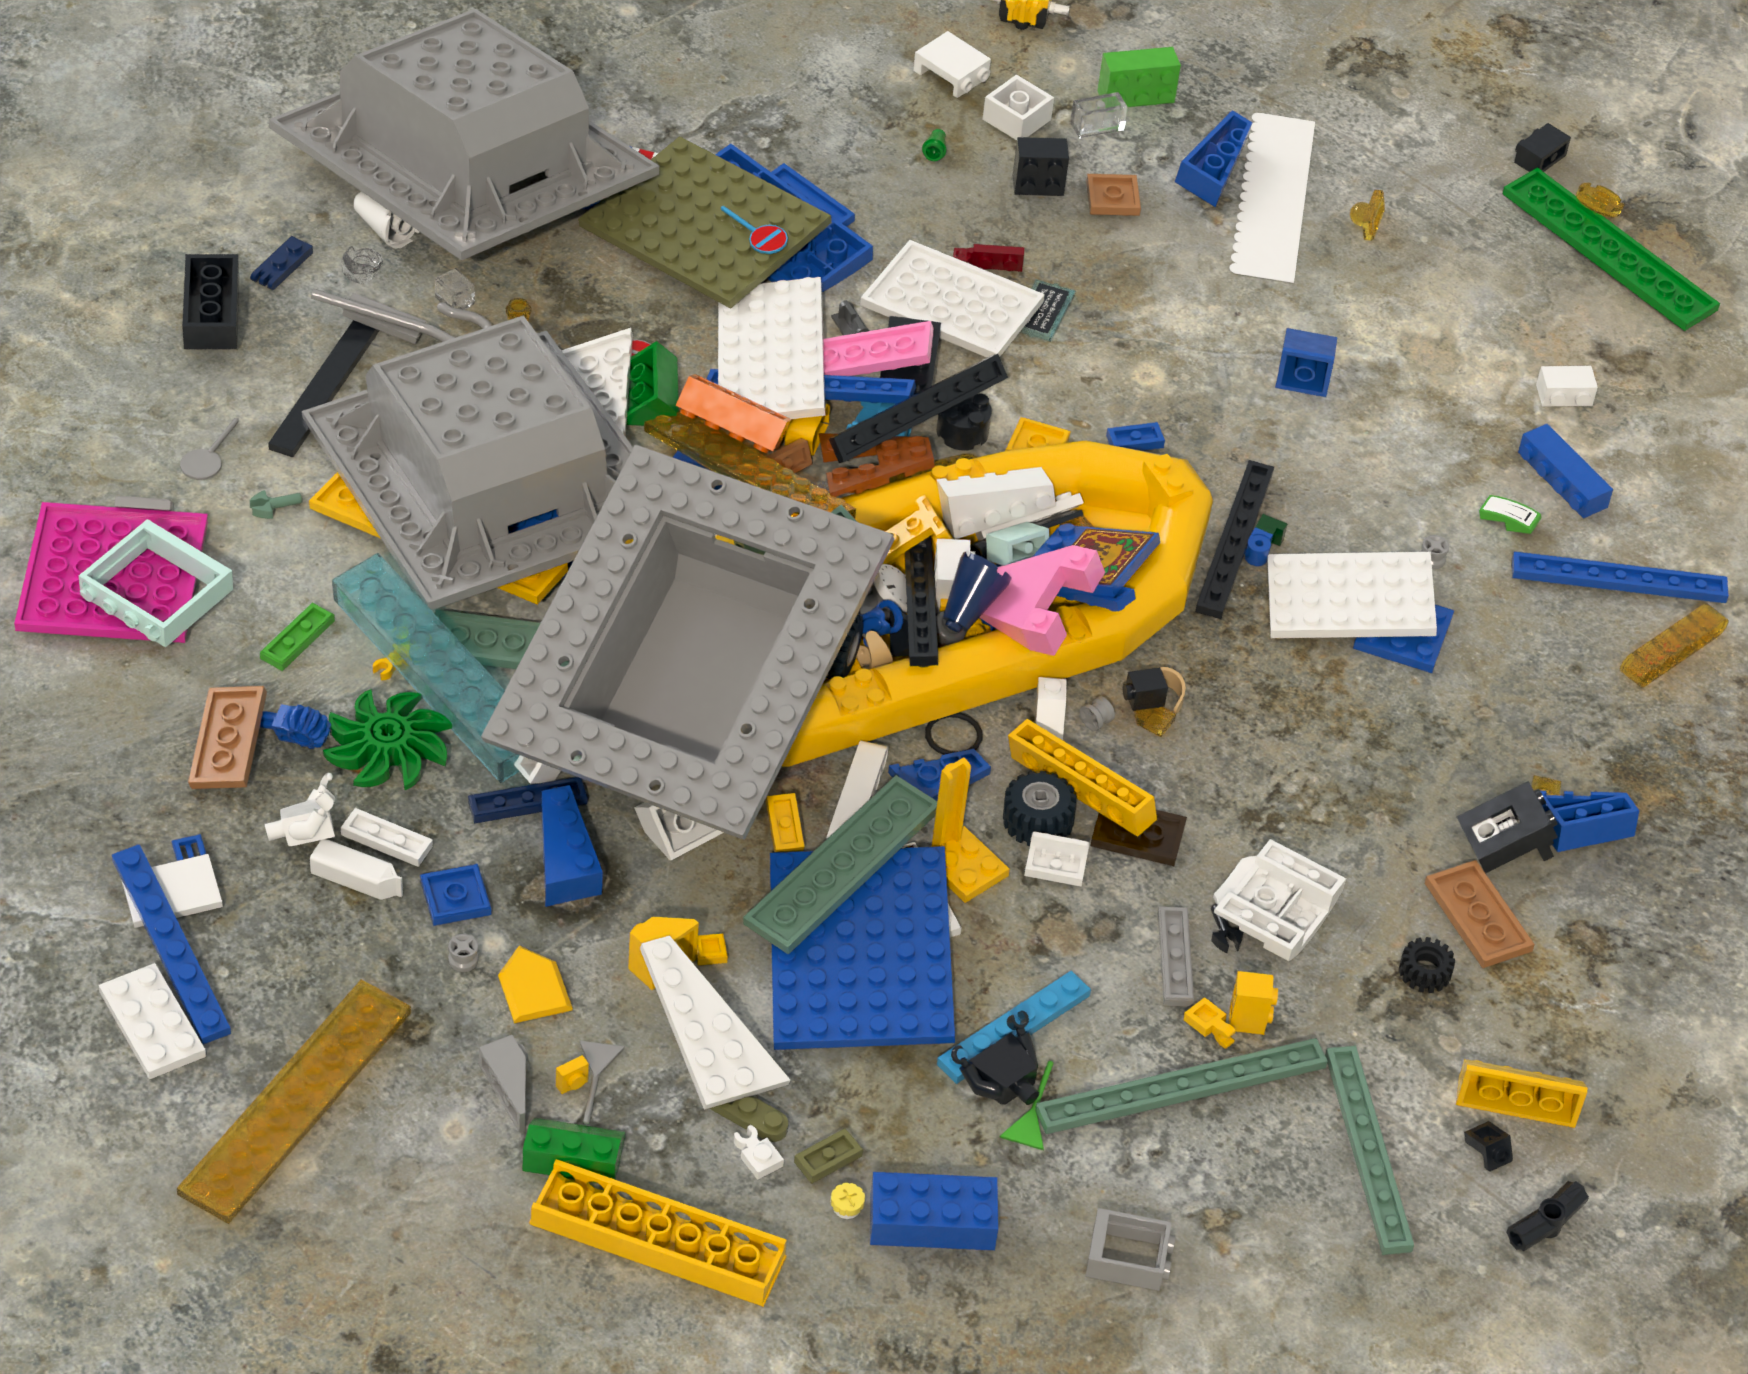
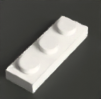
(386, 837)

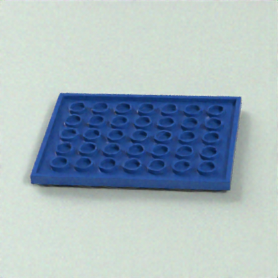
(874, 965)

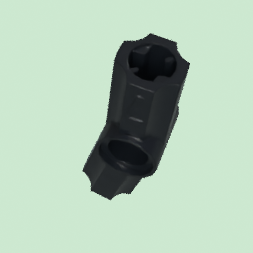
(1549, 1218)

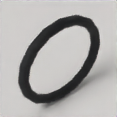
(957, 715)

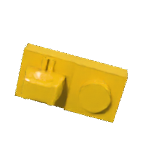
(785, 823)

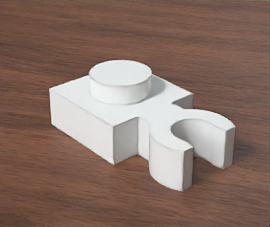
(758, 1155)

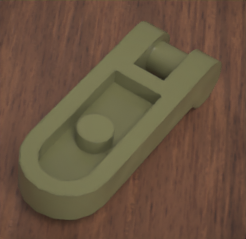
(751, 1111)

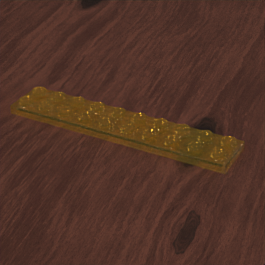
(738, 461)
(293, 1101)

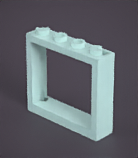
(151, 536)

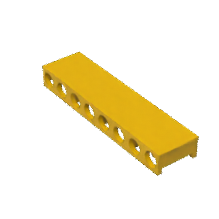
(659, 1236)

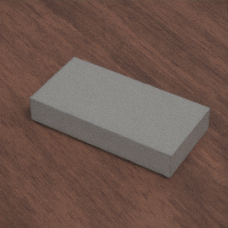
(144, 503)

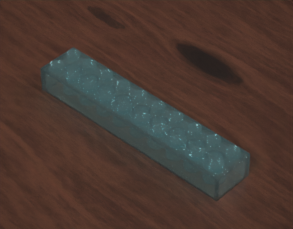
(425, 655)

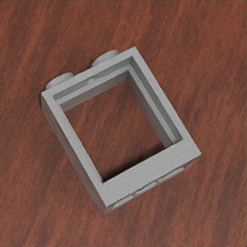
(1133, 1228)

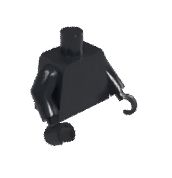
(1004, 1068)

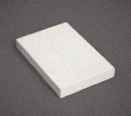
(187, 886)

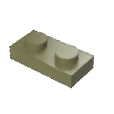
(828, 1155)

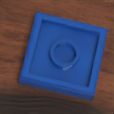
(455, 894)

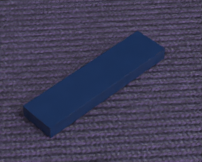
(519, 800)

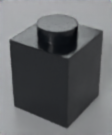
(1145, 689)

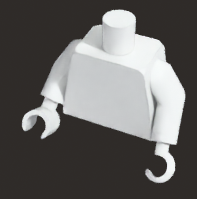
(306, 820)

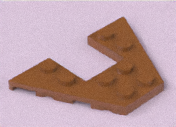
(894, 457)

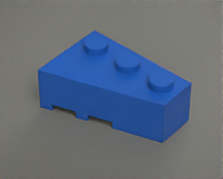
(1591, 818)

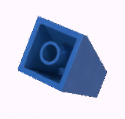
(1306, 362)

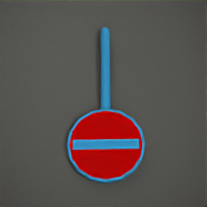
(764, 239)

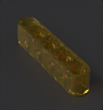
(1674, 645)

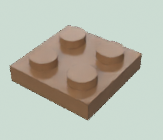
(1113, 194)

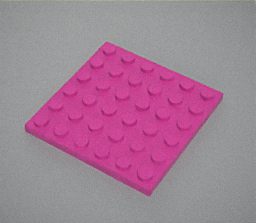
(73, 539)

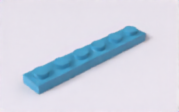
(1041, 1009)

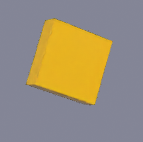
(711, 949)

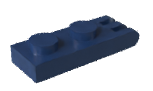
(282, 263)

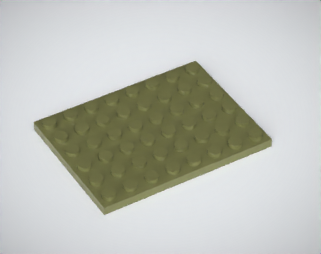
(682, 231)

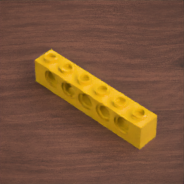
(1091, 781)

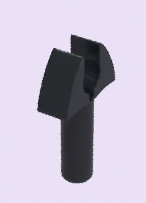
(1225, 930)

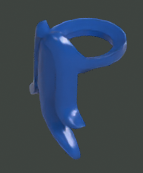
(875, 619)

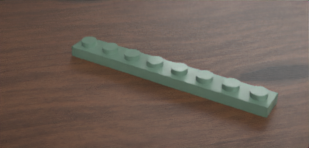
(1369, 1150)

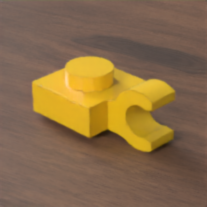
(1208, 1019)

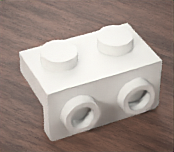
(1057, 858)

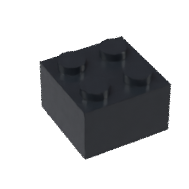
(1040, 166)

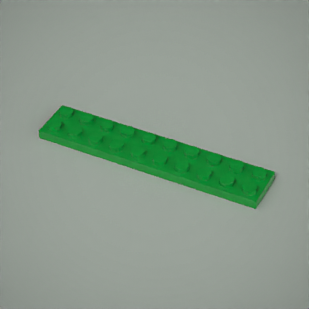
(1611, 249)

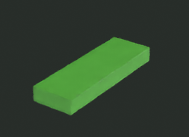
(297, 636)

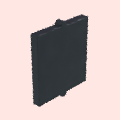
(1059, 518)

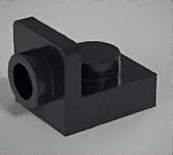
(1492, 1143)

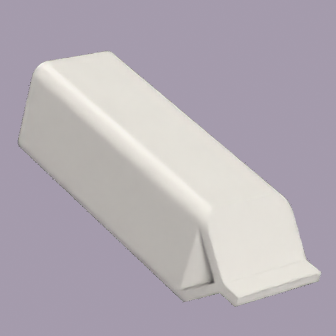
(355, 870)

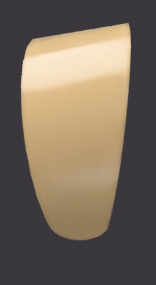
(876, 655)
(1175, 682)

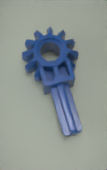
(298, 725)

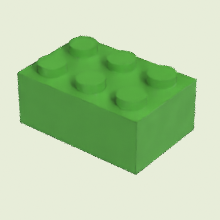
(1141, 75)

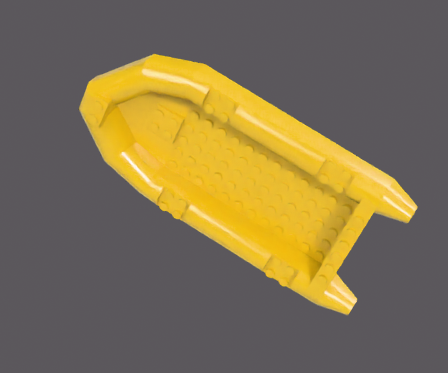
(1118, 491)

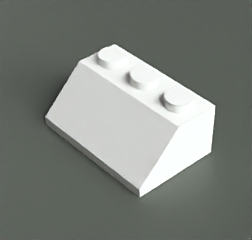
(672, 832)

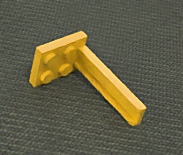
(916, 529)
(969, 863)

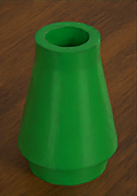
(935, 146)

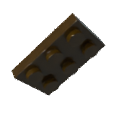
(1157, 843)

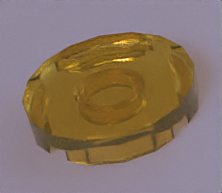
(1600, 200)

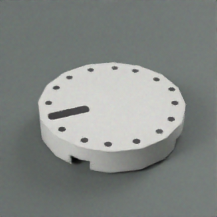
(892, 585)

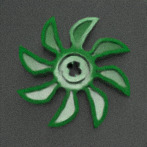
(387, 739)

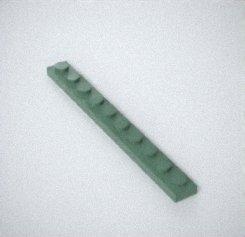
(1180, 1086)

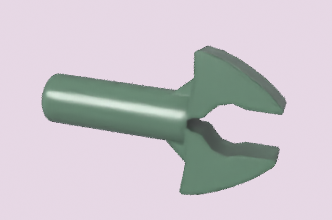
(263, 506)

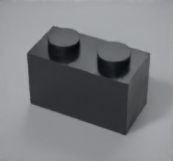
(1542, 148)

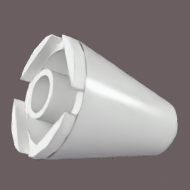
(386, 224)

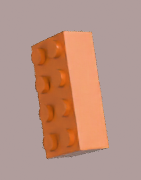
(732, 412)

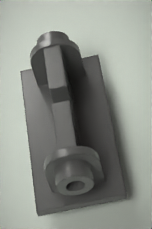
(848, 319)

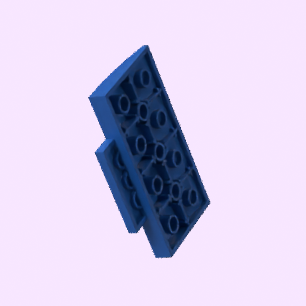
(835, 250)

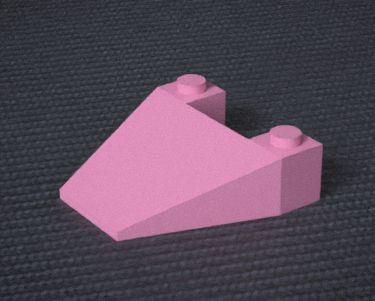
(1035, 582)

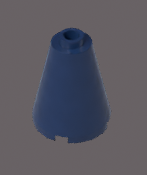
(973, 591)

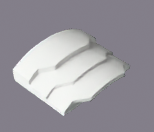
(1279, 898)

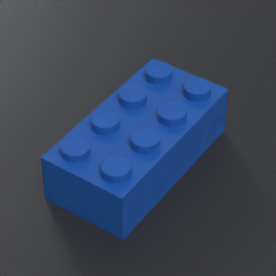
(933, 1211)

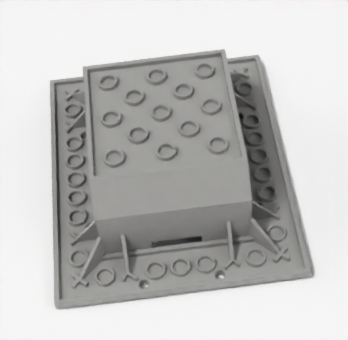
(456, 119)
(469, 443)
(686, 647)

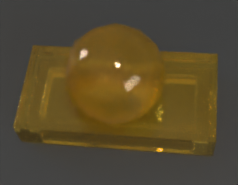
(1369, 214)

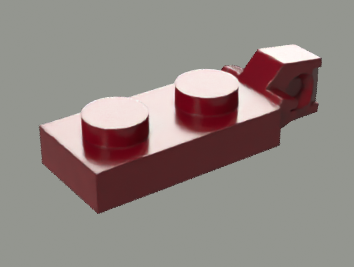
(992, 257)

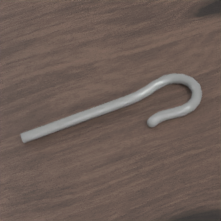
(400, 320)

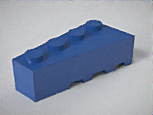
(1213, 159)
(568, 853)

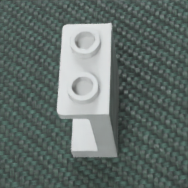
(954, 62)

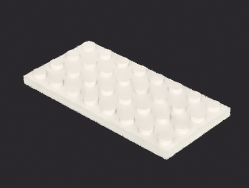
(775, 347)

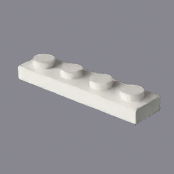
(1063, 503)

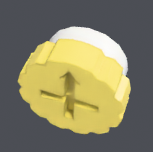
(847, 1200)

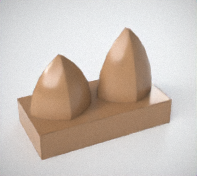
(793, 456)

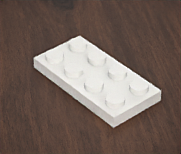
(152, 1021)

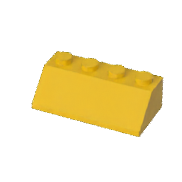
(1520, 1093)

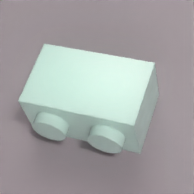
(1015, 543)

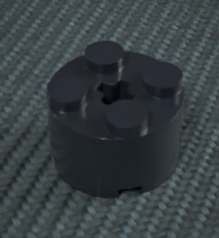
(965, 423)

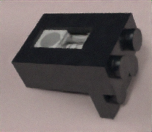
(1509, 837)

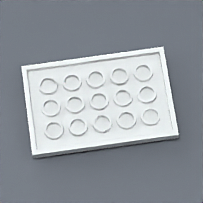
(971, 303)
(1351, 595)

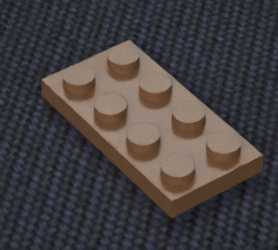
(227, 737)
(1479, 914)

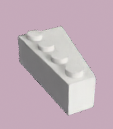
(992, 500)

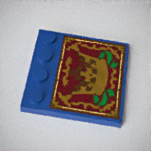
(1118, 550)

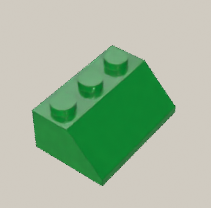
(652, 385)
(575, 1144)

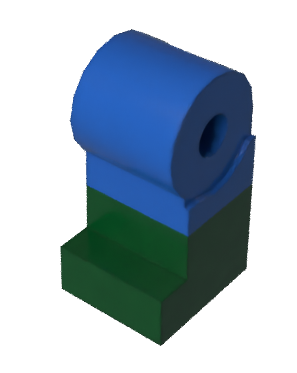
(1265, 534)

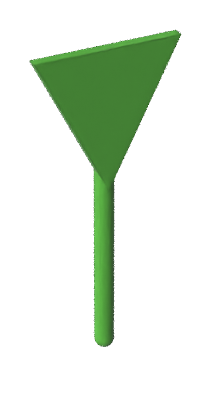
(1027, 1129)

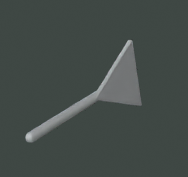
(598, 1057)

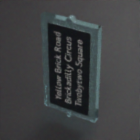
(1051, 312)

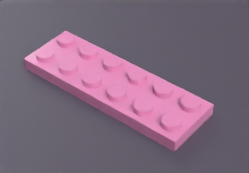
(878, 350)

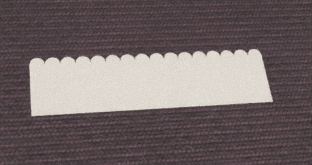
(1273, 197)

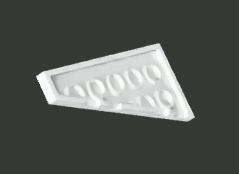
(606, 371)
(714, 1042)

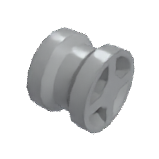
(1438, 547)
(1097, 713)
(458, 949)

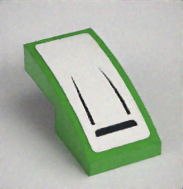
(1514, 514)

